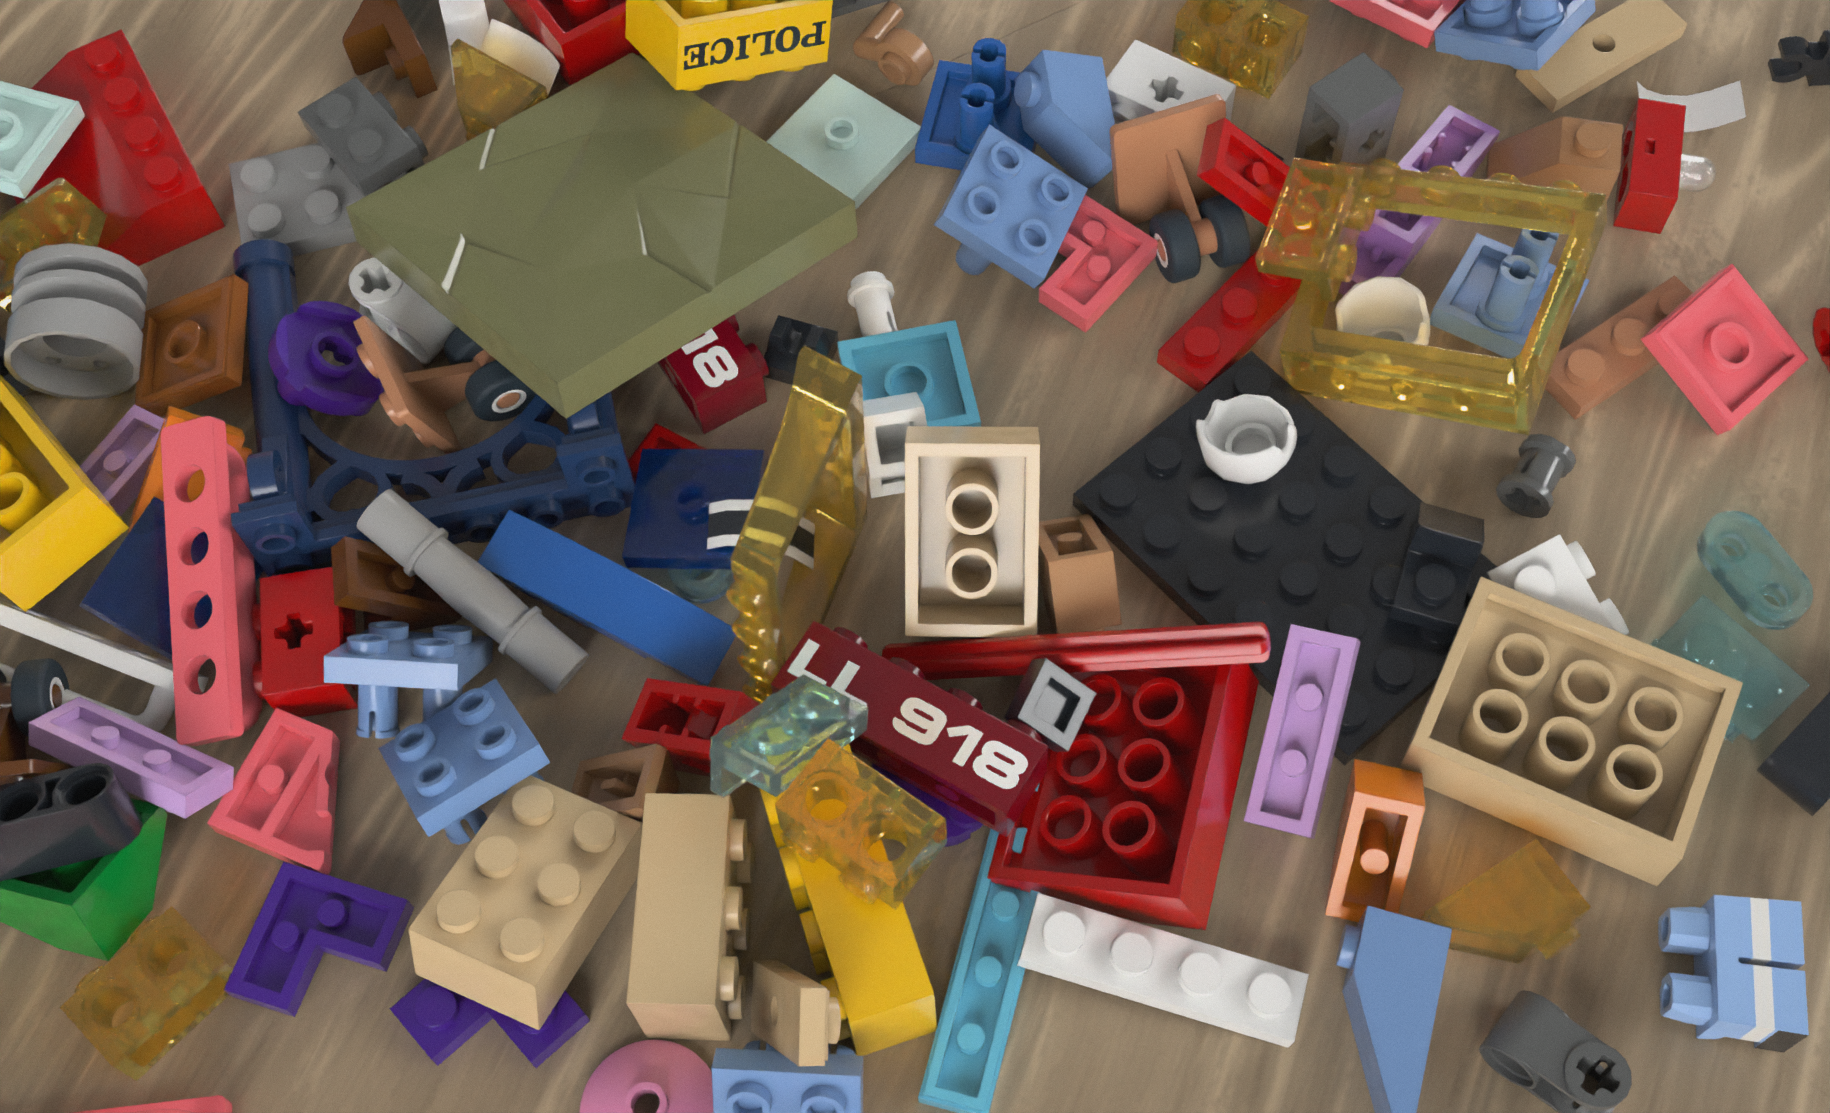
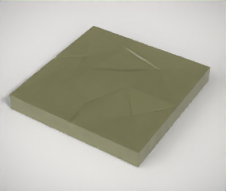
(602, 230)

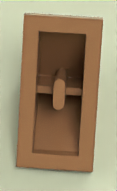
(624, 778)

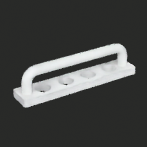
(103, 651)

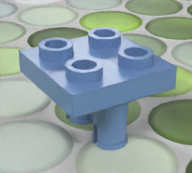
(1512, 30)
(1009, 209)
(1498, 291)
(393, 658)
(463, 760)
(771, 1083)

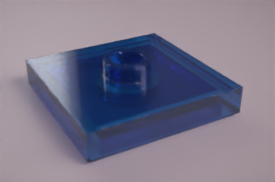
(673, 501)
(134, 583)

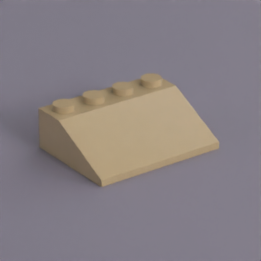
(1573, 731)

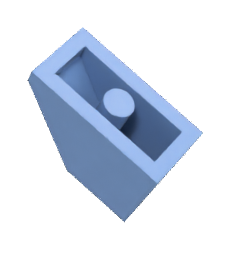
(1068, 112)

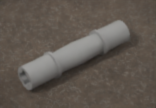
(472, 590)

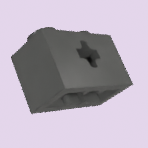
(1350, 114)

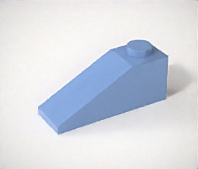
(1393, 1000)

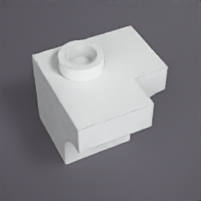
(885, 437)

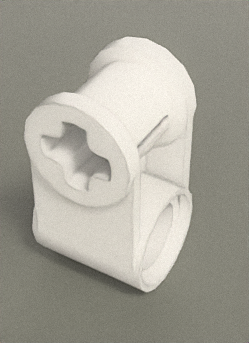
(399, 310)

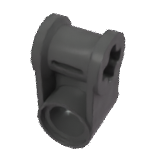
(1552, 1054)

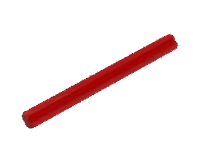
(1089, 650)

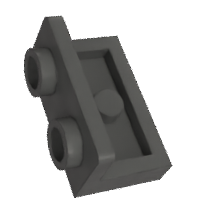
(363, 135)

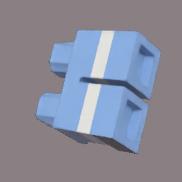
(1743, 970)

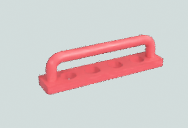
(223, 574)

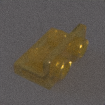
(1317, 225)

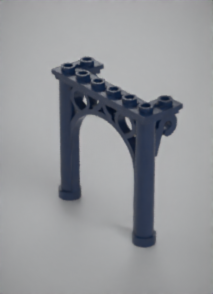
(292, 521)

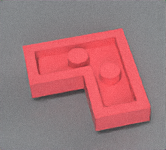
(1100, 264)

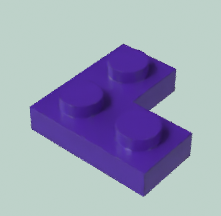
(304, 919)
(446, 1020)

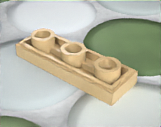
(1603, 51)
(793, 1013)

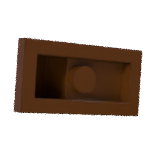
(384, 37)
(377, 585)

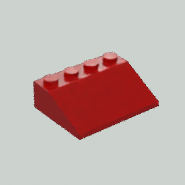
(126, 154)
(1140, 797)

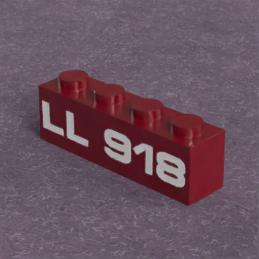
(717, 375)
(923, 732)

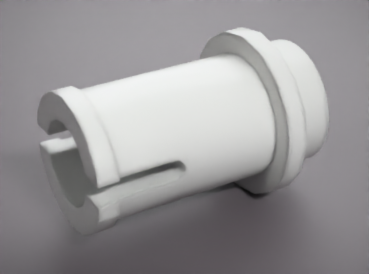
(872, 299)

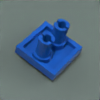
(965, 103)

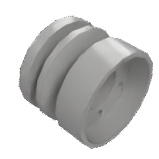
(76, 322)

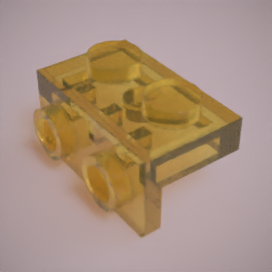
(46, 218)

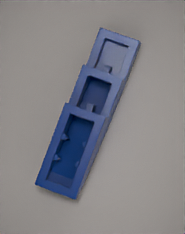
(607, 598)

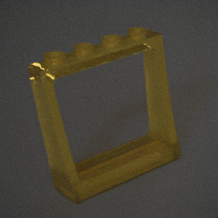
(1442, 380)
(811, 470)

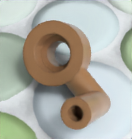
(899, 53)

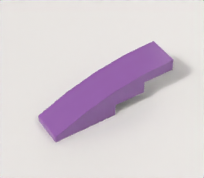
(1396, 236)

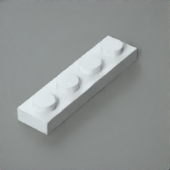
(1163, 970)

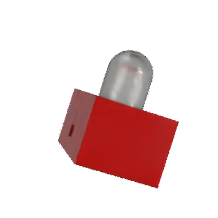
(1656, 167)

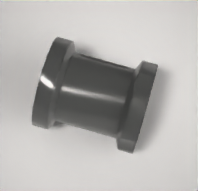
(1536, 476)

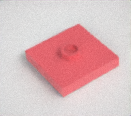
(1724, 349)

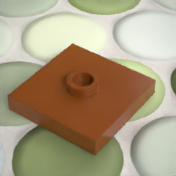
(193, 346)

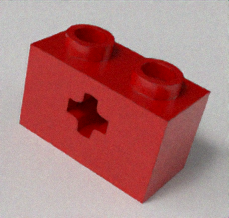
(296, 631)
(684, 720)

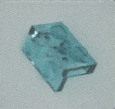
(1721, 644)
(782, 736)

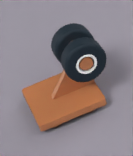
(1158, 182)
(423, 396)

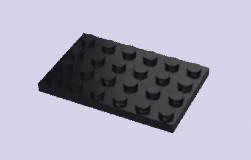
(1300, 549)

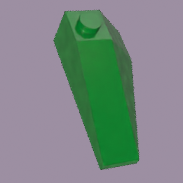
(93, 902)

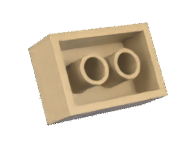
(971, 531)
(527, 900)
(690, 918)

